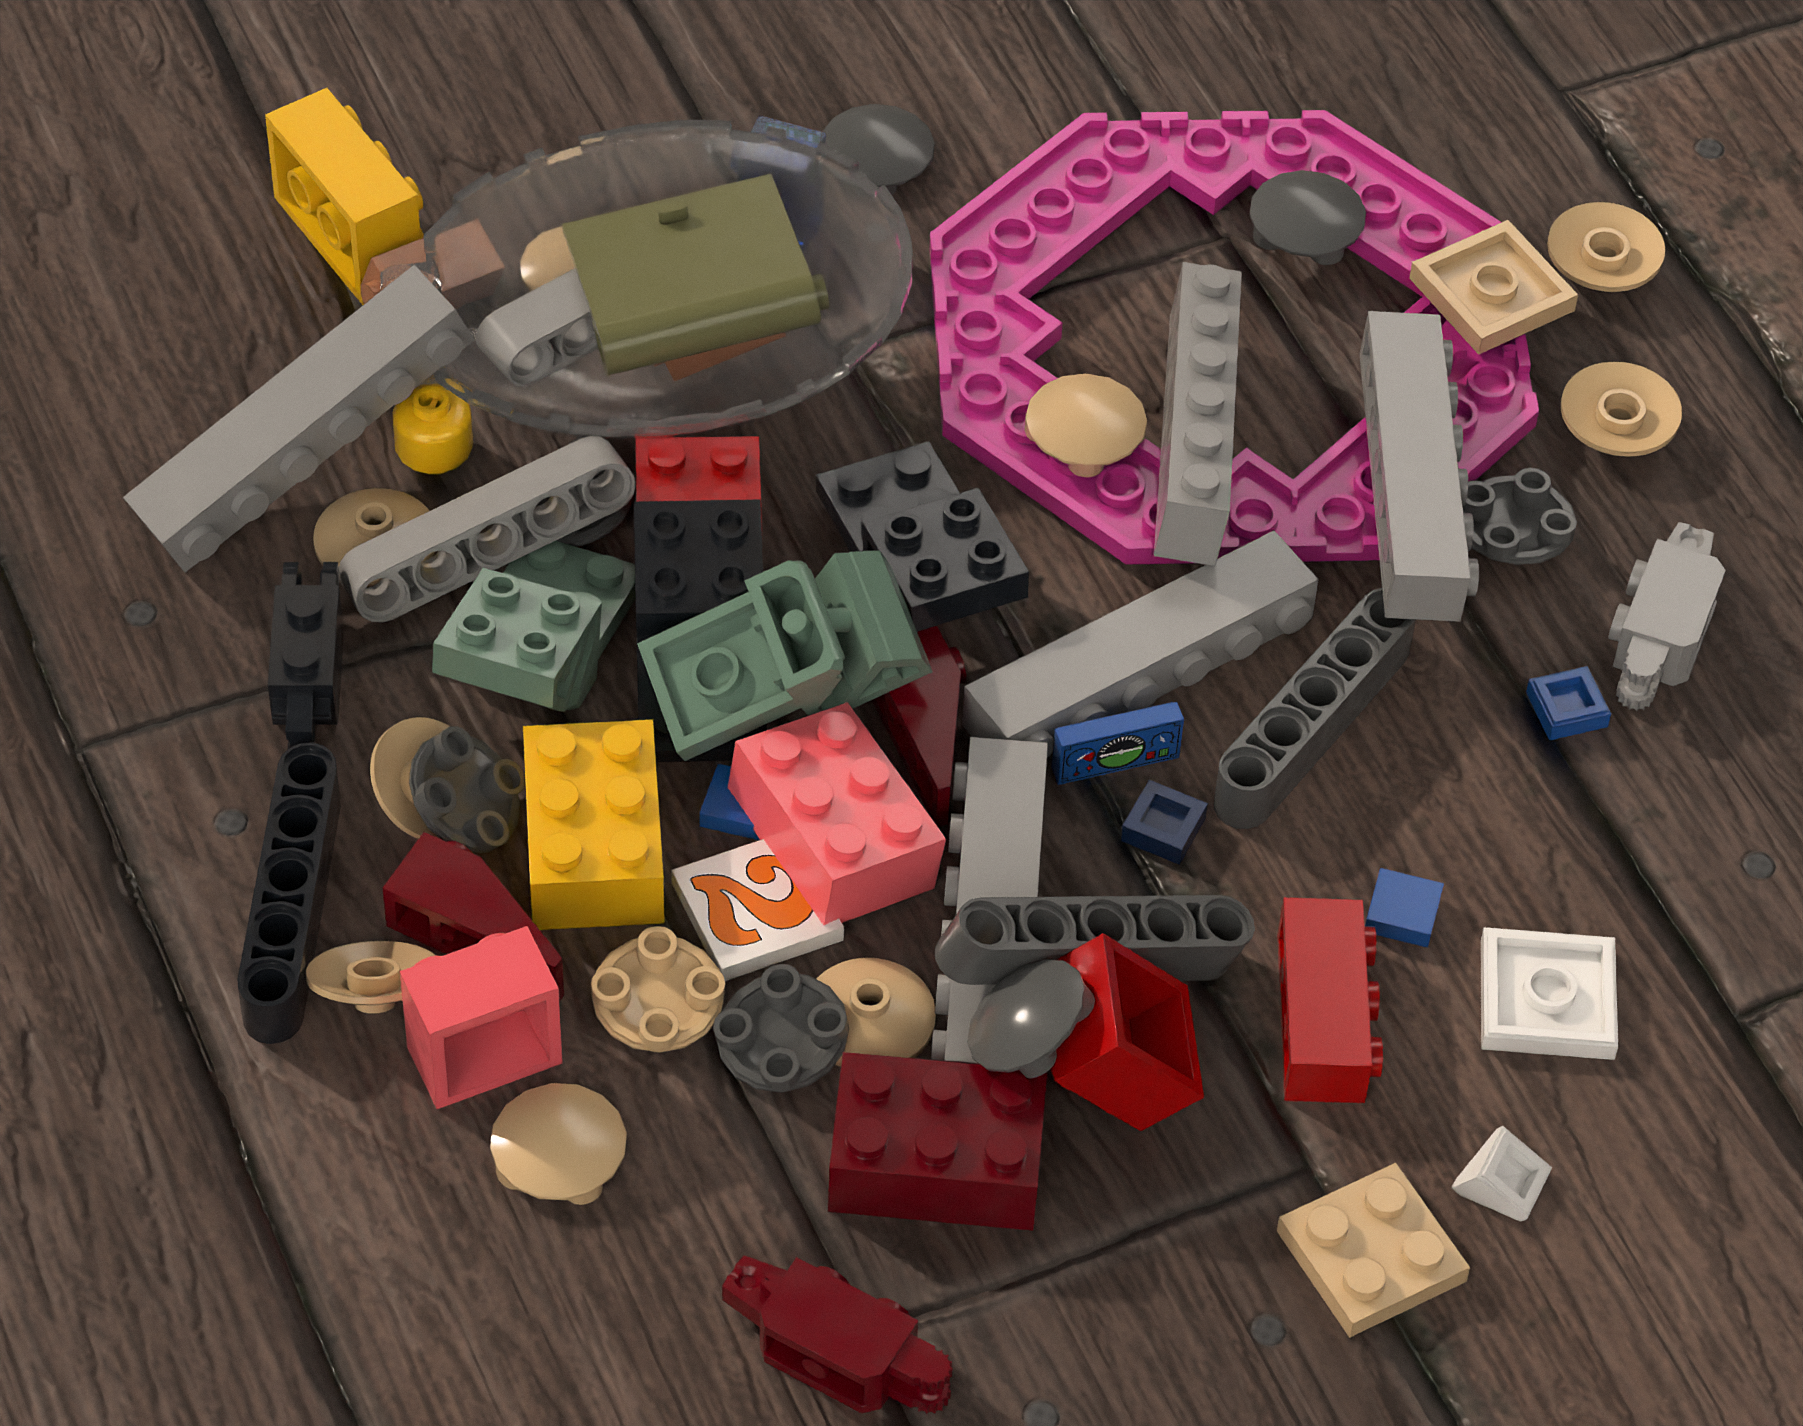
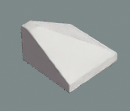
(1504, 1176)

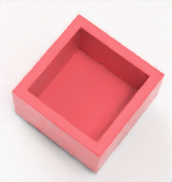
(481, 1016)

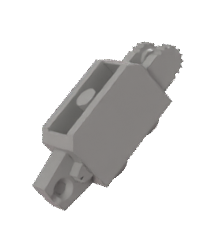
(1668, 614)

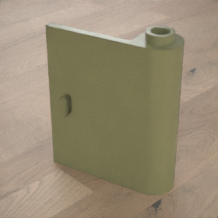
(693, 274)

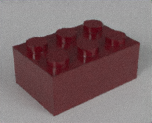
(936, 1142)

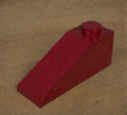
(924, 723)
(455, 900)

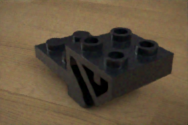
(938, 541)
(686, 564)

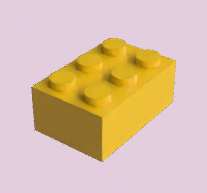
(340, 185)
(593, 825)

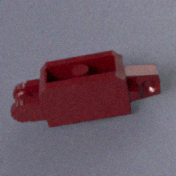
(838, 1336)

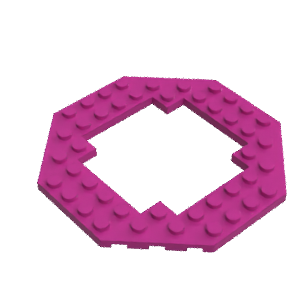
(1083, 189)

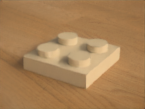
(1493, 286)
(1372, 1249)

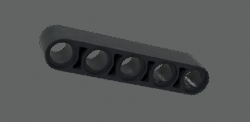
(295, 858)

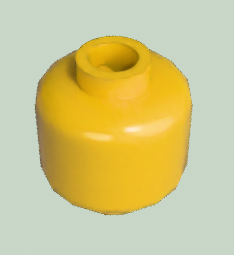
(432, 430)

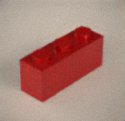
(1327, 1000)

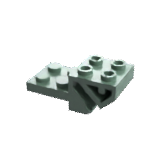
(537, 625)
(784, 650)

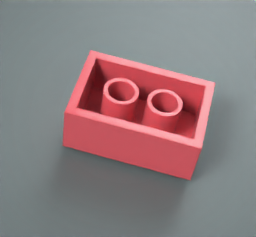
(836, 814)

